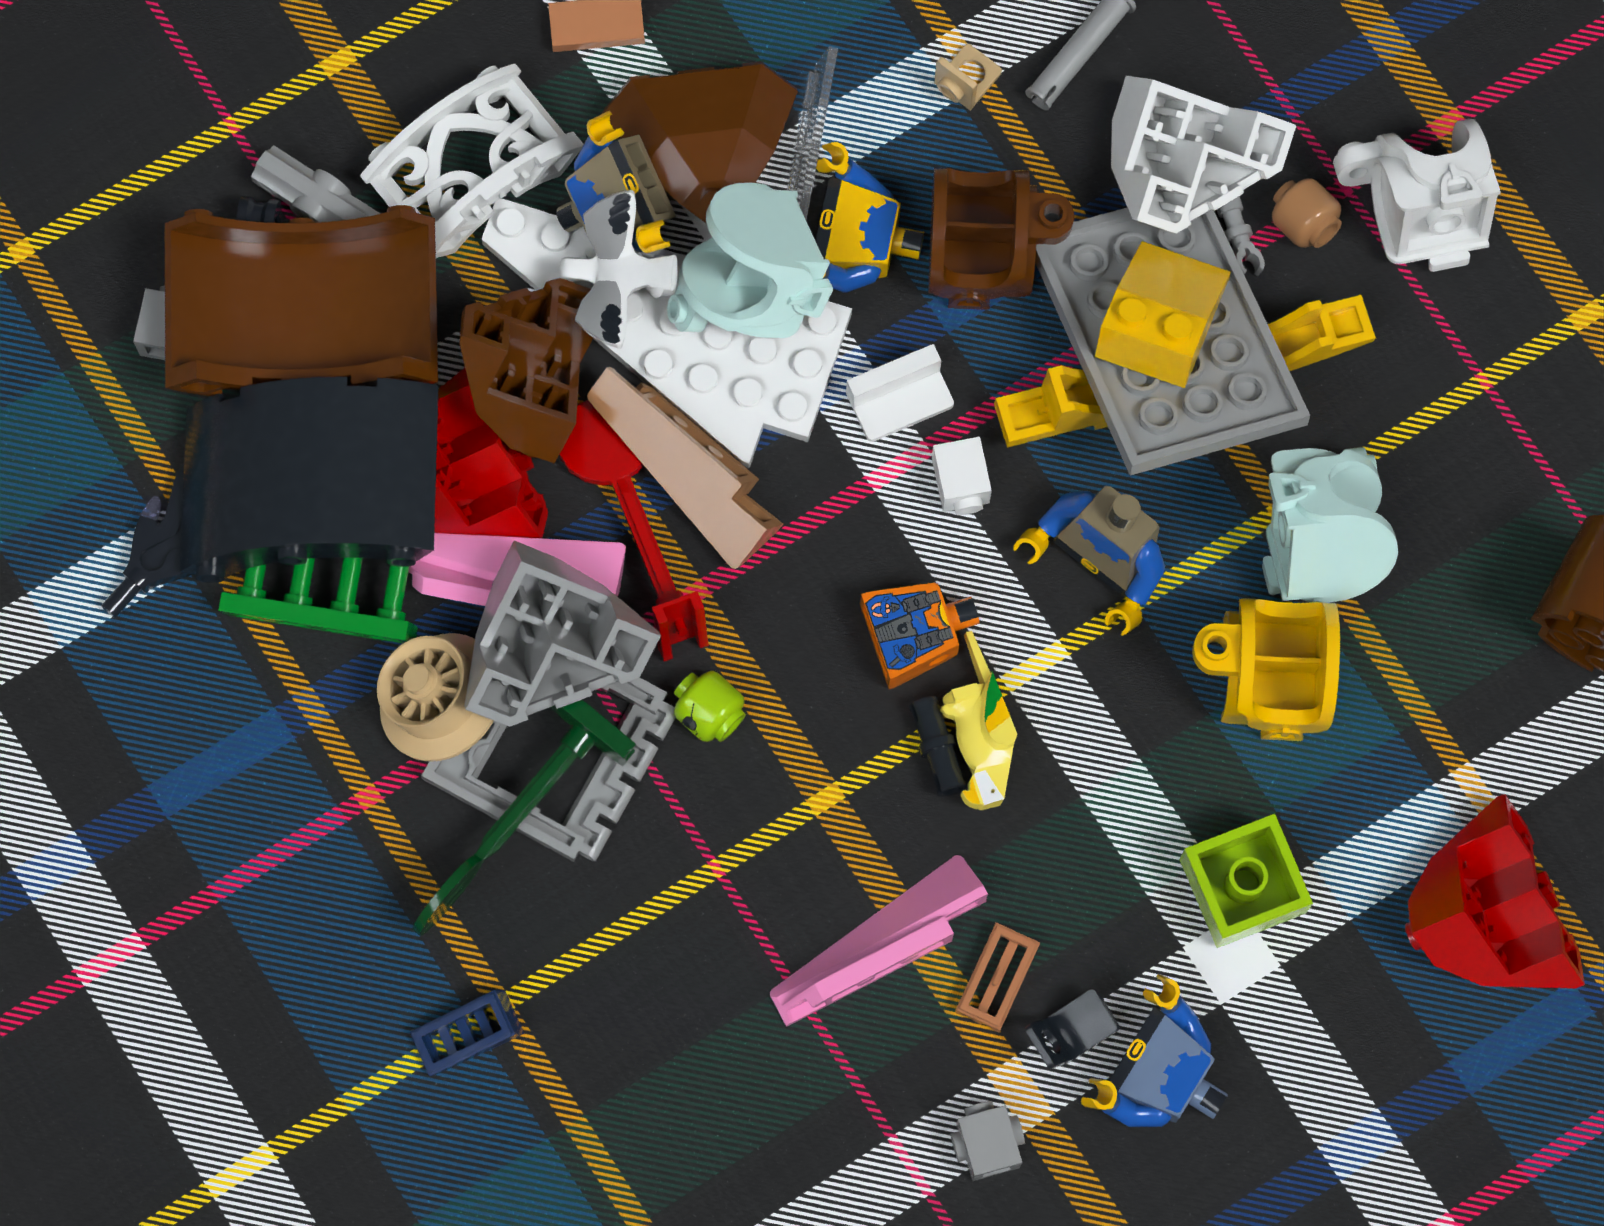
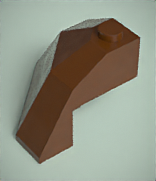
(705, 126)
(526, 365)

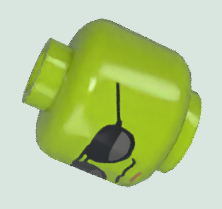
(709, 706)

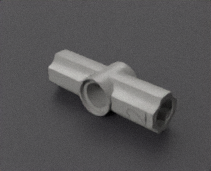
(307, 191)

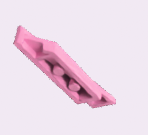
(466, 564)
(884, 942)

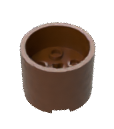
(1574, 600)

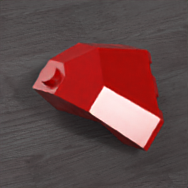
(478, 477)
(1489, 911)

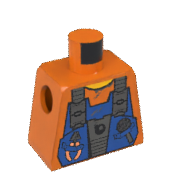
(914, 628)

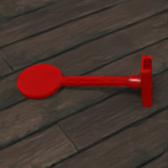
(602, 458)

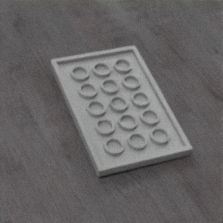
(1239, 378)

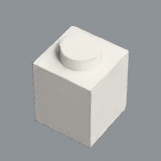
(961, 476)

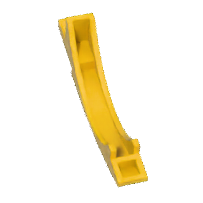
(1068, 403)

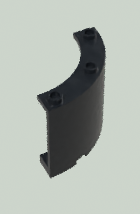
(309, 475)

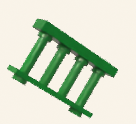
(341, 616)

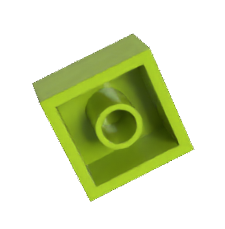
(1245, 880)

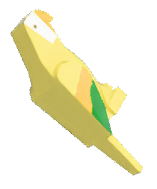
(982, 732)

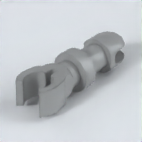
(1239, 235)

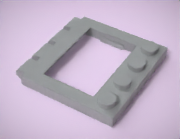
(601, 794)

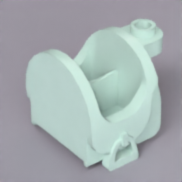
(755, 270)
(1325, 526)

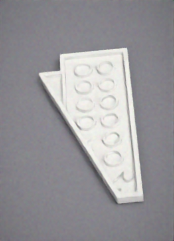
(715, 376)

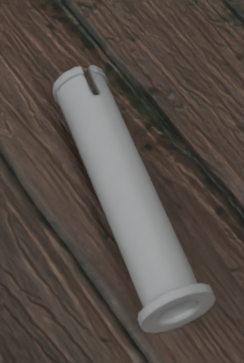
(1078, 51)

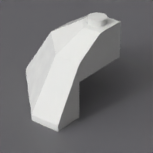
(1187, 153)

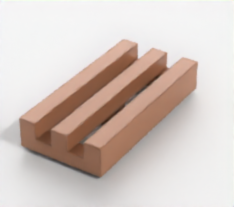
(980, 1015)

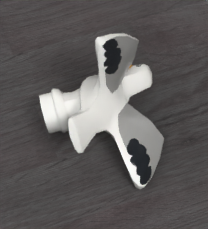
(615, 269)

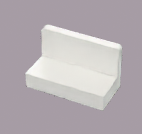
(899, 393)

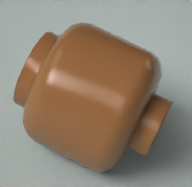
(1306, 213)

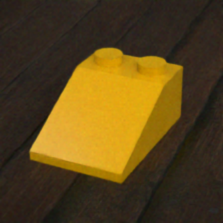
(1161, 314)

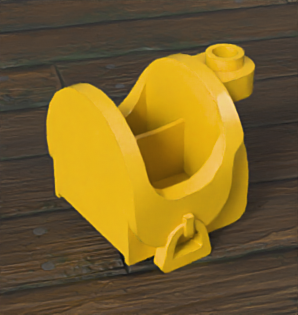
(1277, 664)

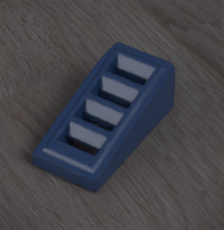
(504, 1013)

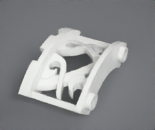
(537, 159)

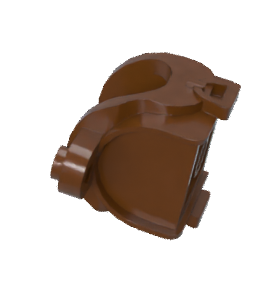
(989, 234)

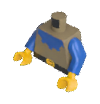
(615, 167)
(1109, 539)

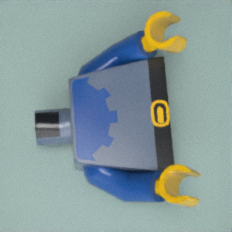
(1161, 1067)

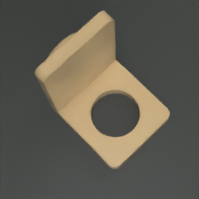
(960, 87)

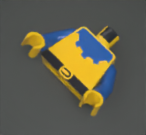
(859, 224)

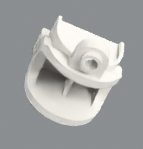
(1424, 201)

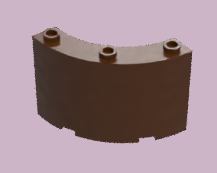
(299, 300)

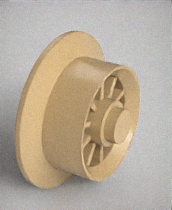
(425, 696)

